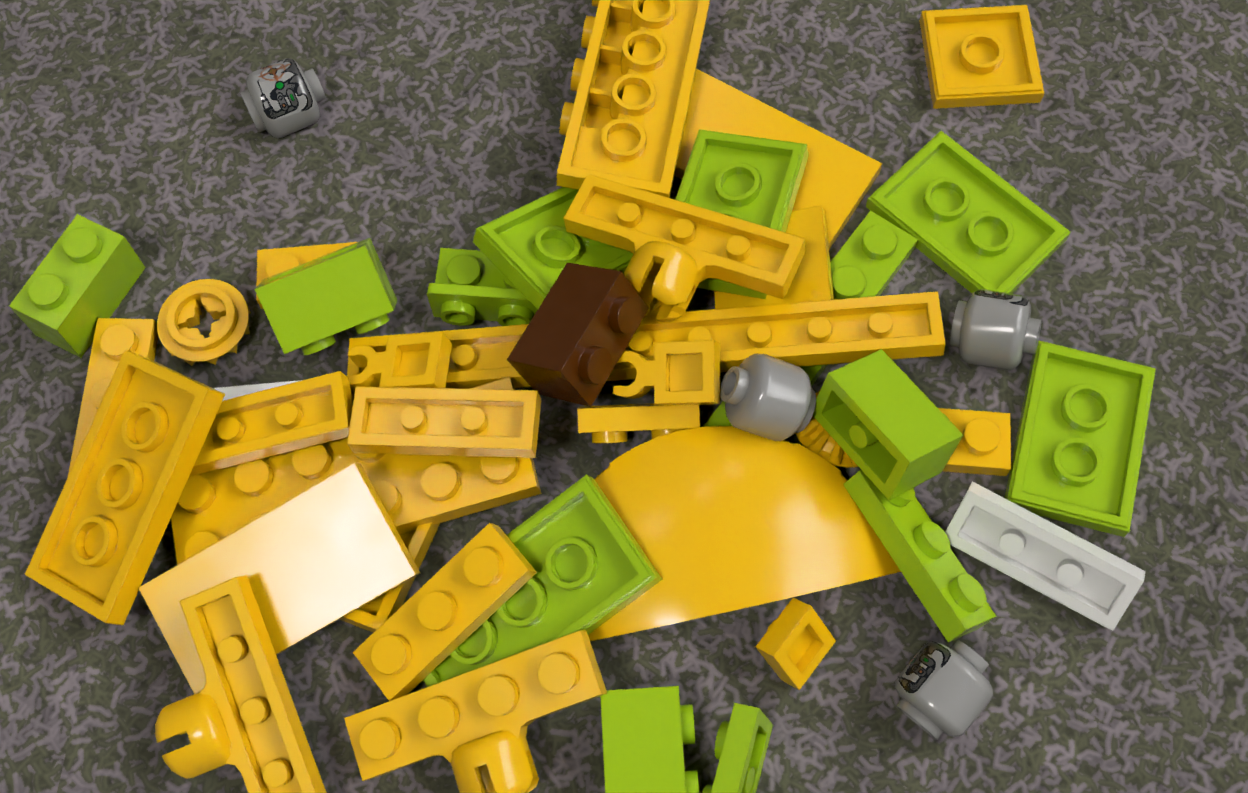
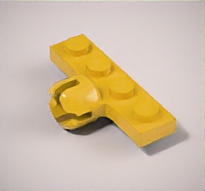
(681, 244)
(245, 707)
(479, 717)

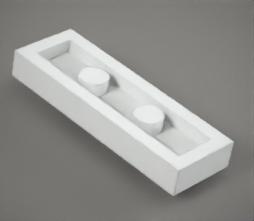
(1044, 556)

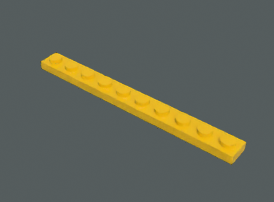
(791, 332)

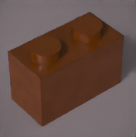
(578, 333)

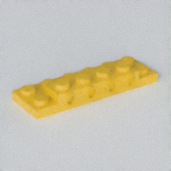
(631, 93)

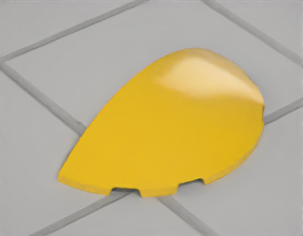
(735, 525)

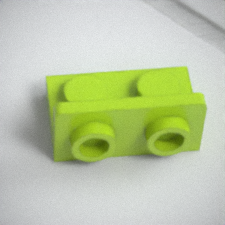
(475, 289)

